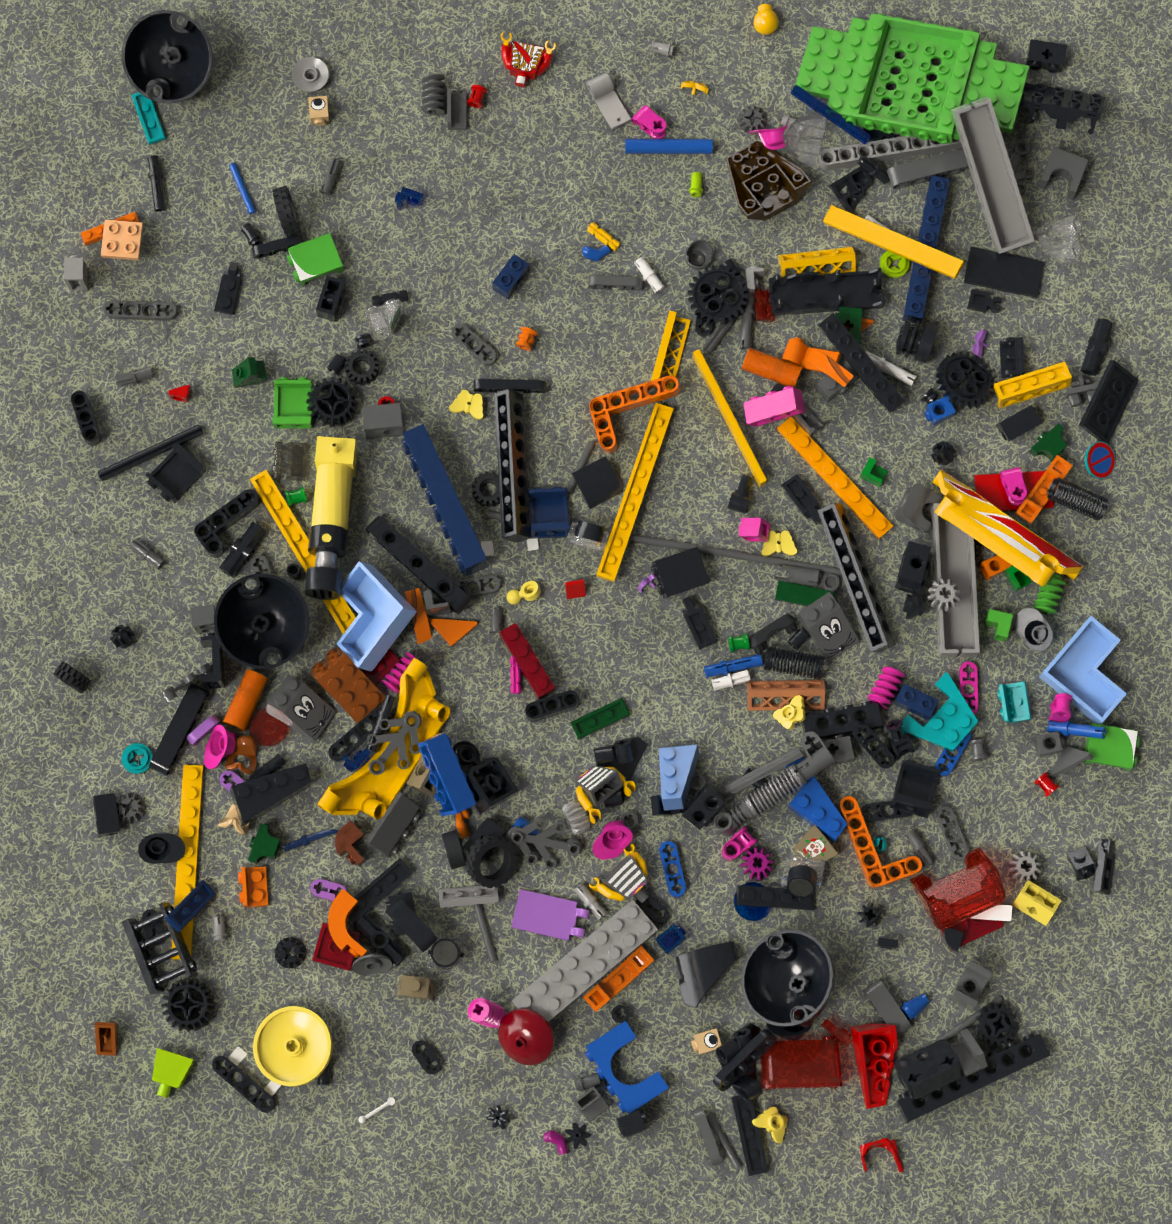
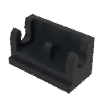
(1011, 357)
(1018, 423)
(106, 814)

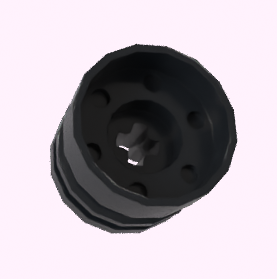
(916, 340)

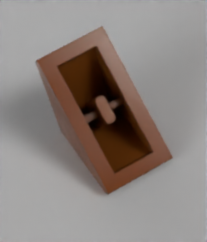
(106, 1038)

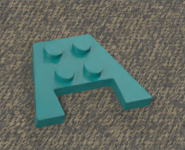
(950, 723)

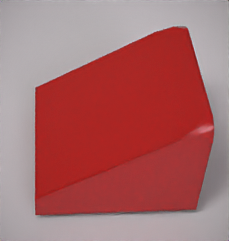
(181, 393)
(575, 589)

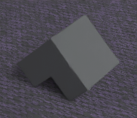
(591, 1104)

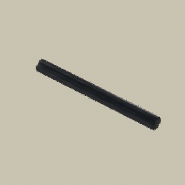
(149, 453)

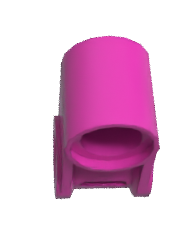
(648, 121)
(1013, 482)
(1061, 708)
(740, 842)

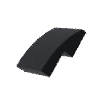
(597, 482)

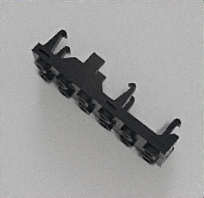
(1062, 104)
(825, 292)

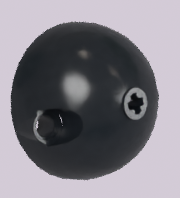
(149, 56)
(276, 605)
(773, 980)

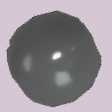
(701, 248)

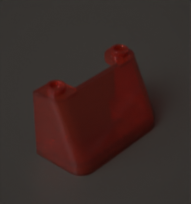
(961, 893)
(802, 1065)

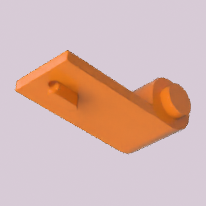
(797, 351)

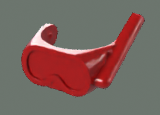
(885, 1143)

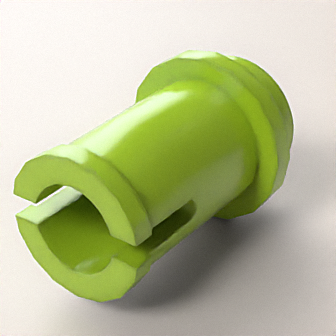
(696, 184)

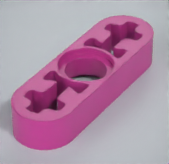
(973, 675)

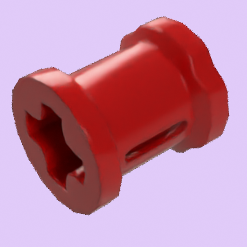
(477, 96)
(1046, 784)

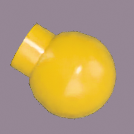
(766, 20)

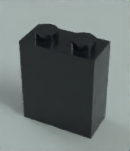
(679, 572)

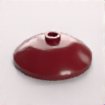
(534, 1033)

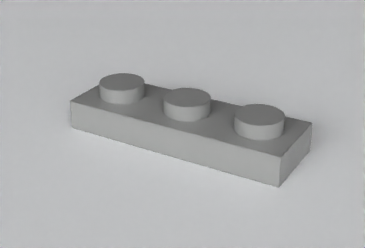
(467, 896)

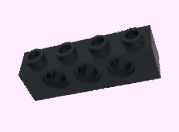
(868, 709)

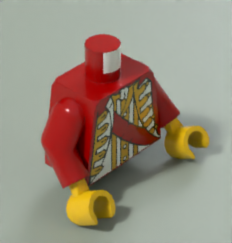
(525, 60)

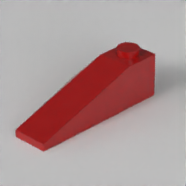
(874, 1055)

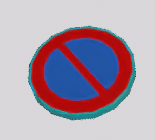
(1100, 460)

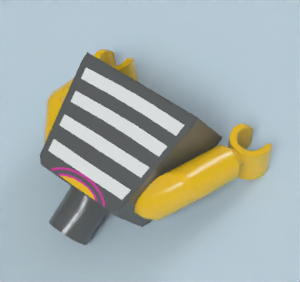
(598, 785)
(625, 879)

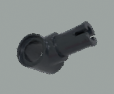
(740, 498)

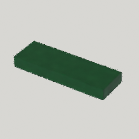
(798, 594)
(600, 718)

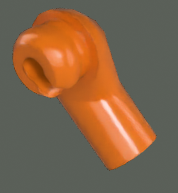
(460, 824)

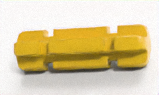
(603, 236)

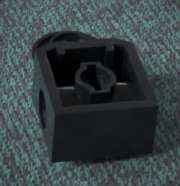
(913, 579)
(486, 778)

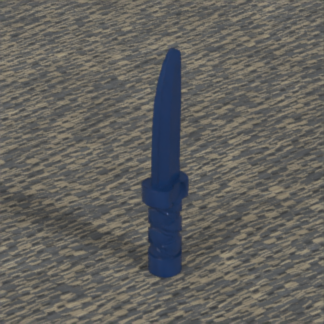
(304, 840)

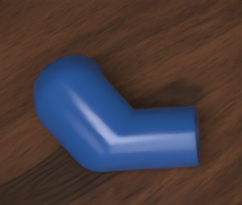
(594, 254)

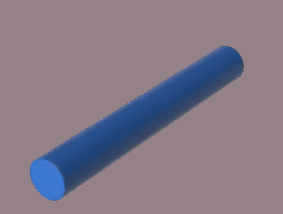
(242, 188)

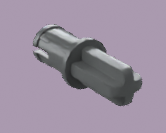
(330, 177)
(133, 376)
(147, 553)
(920, 848)

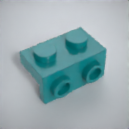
(1014, 702)

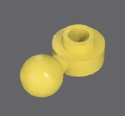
(515, 596)

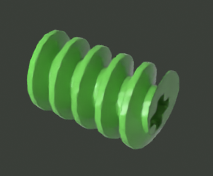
(1048, 594)

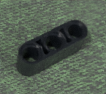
(81, 411)
(559, 699)
(411, 925)

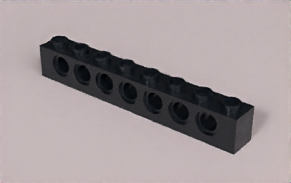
(512, 466)
(856, 577)
(1037, 1052)

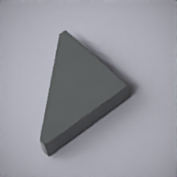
(1069, 760)

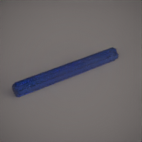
(830, 114)

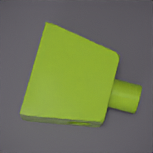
(170, 1071)

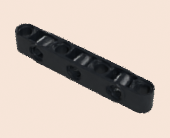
(428, 573)

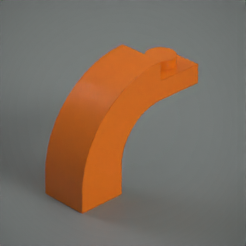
(337, 922)

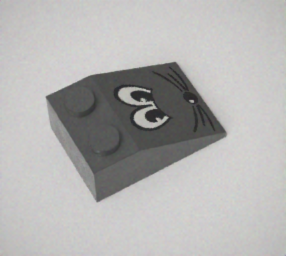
(828, 627)
(300, 708)

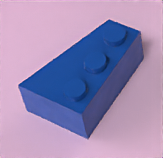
(817, 809)

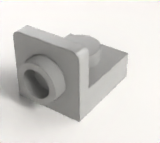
(751, 282)

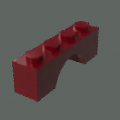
(527, 661)

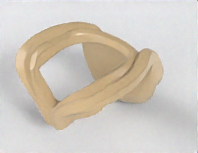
(232, 819)

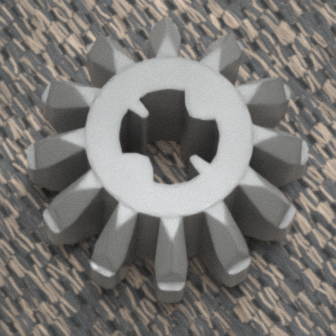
(947, 589)
(576, 817)
(1019, 861)

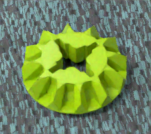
(893, 271)

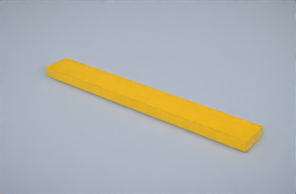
(893, 242)
(729, 418)

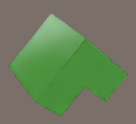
(1001, 622)

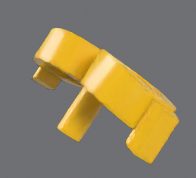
(691, 84)

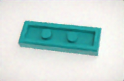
(148, 118)

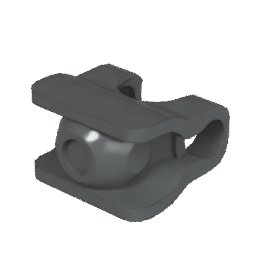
(911, 507)

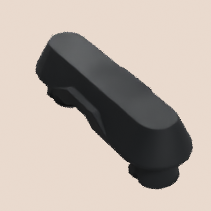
(785, 622)

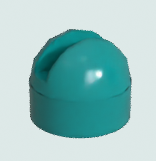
(884, 844)

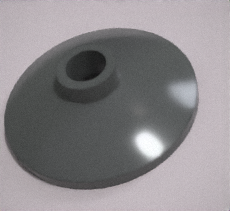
(372, 964)

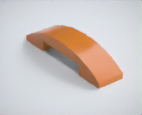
(1038, 496)
(618, 979)

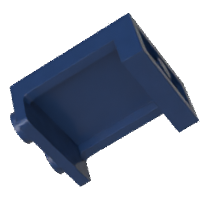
(548, 513)

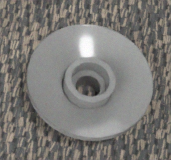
(309, 66)

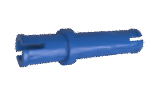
(732, 666)
(1068, 728)

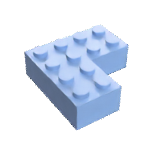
(380, 616)
(1076, 671)

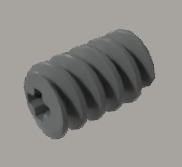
(432, 95)

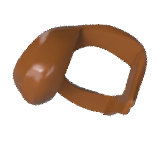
(244, 746)

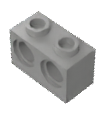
(76, 273)

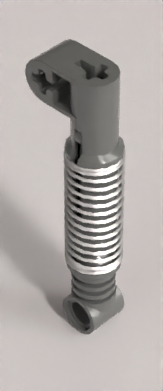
(784, 784)

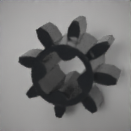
(943, 453)
(122, 636)
(873, 912)

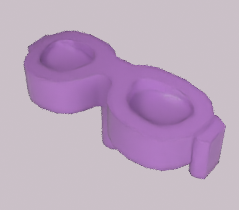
(977, 348)
(648, 580)

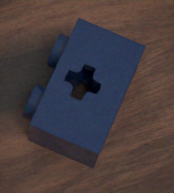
(510, 276)
(915, 702)

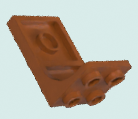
(347, 684)

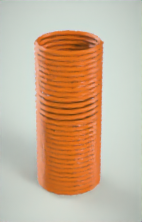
(764, 365)
(243, 707)

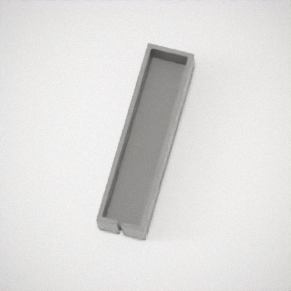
(992, 175)
(955, 561)
(587, 962)

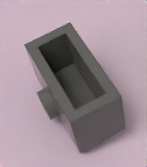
(829, 388)

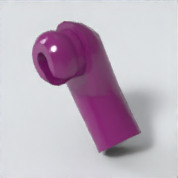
(558, 1139)

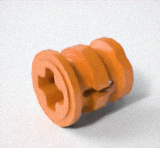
(526, 338)

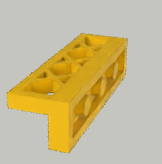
(819, 258)
(664, 346)
(1032, 384)

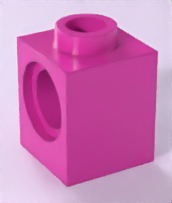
(754, 529)

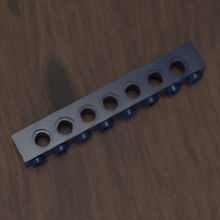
(929, 236)

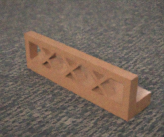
(785, 690)

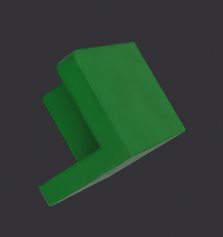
(873, 473)
(1016, 578)

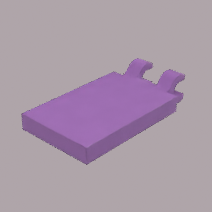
(547, 915)

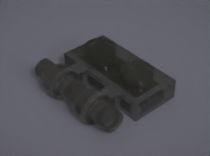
(296, 461)

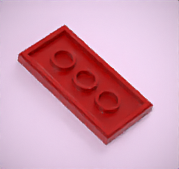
(992, 489)

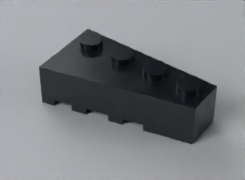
(267, 792)

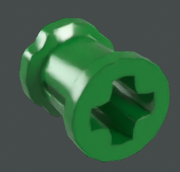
(296, 496)
(738, 643)

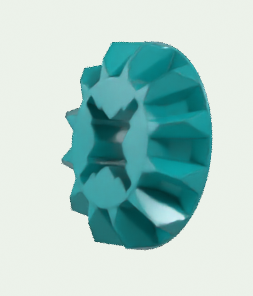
(128, 756)

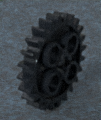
(710, 280)
(954, 370)

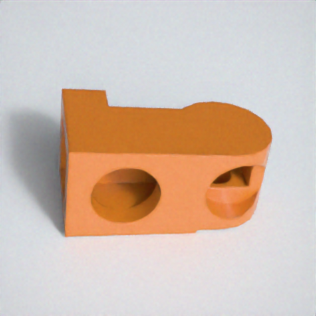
(993, 567)

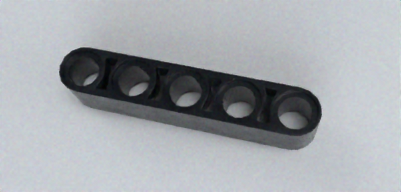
(178, 728)

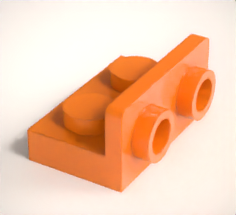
(254, 887)

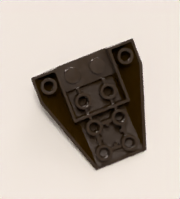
(760, 171)

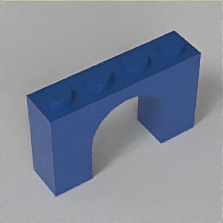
(630, 1096)

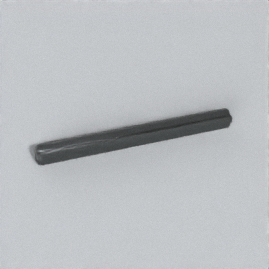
(760, 773)

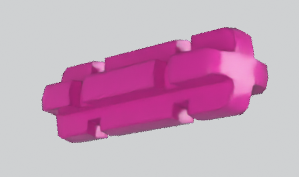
(515, 672)

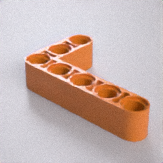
(627, 404)
(869, 850)

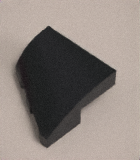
(856, 184)

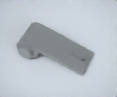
(607, 101)

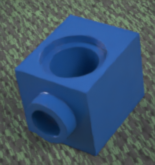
(944, 405)

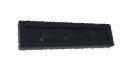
(379, 889)
(771, 898)
(749, 1137)

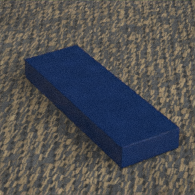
(190, 905)

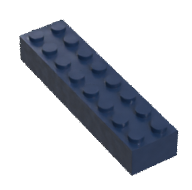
(444, 498)

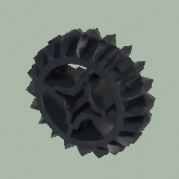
(332, 386)
(188, 1014)

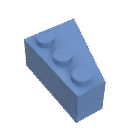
(676, 773)

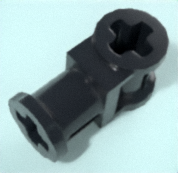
(899, 740)

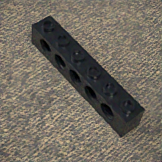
(861, 363)

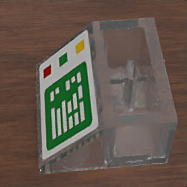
(383, 319)

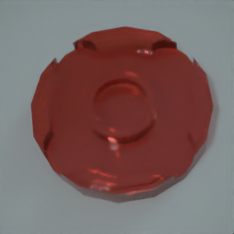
(267, 729)

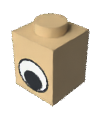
(318, 110)
(706, 1041)

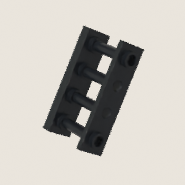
(146, 962)

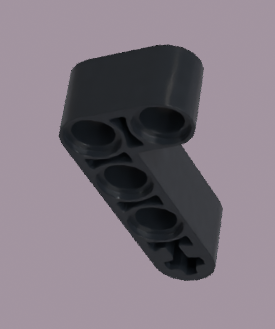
(229, 519)

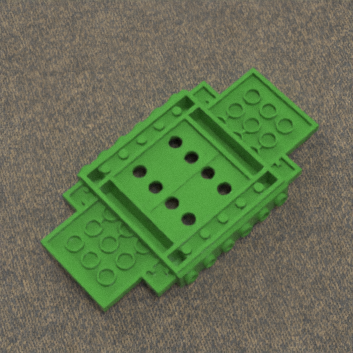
(857, 65)

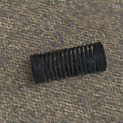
(1098, 500)
(790, 654)

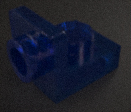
(412, 197)
(360, 758)
(671, 938)

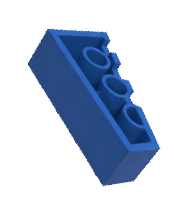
(446, 775)

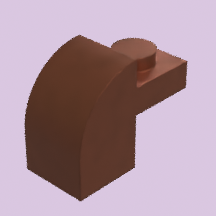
(345, 840)

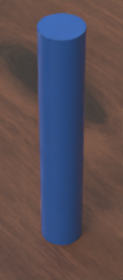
(668, 146)

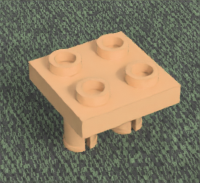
(122, 240)

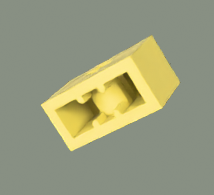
(1036, 902)

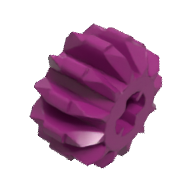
(750, 861)

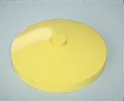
(292, 1046)

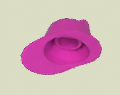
(771, 138)
(219, 745)
(612, 840)

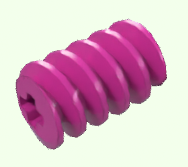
(393, 682)
(885, 685)
(486, 1012)

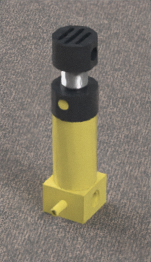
(328, 531)

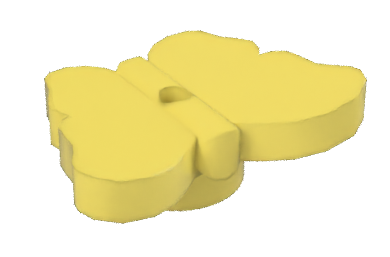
(461, 404)
(786, 544)
(791, 713)
(766, 1121)

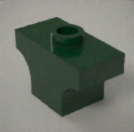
(249, 373)
(1049, 443)
(263, 845)

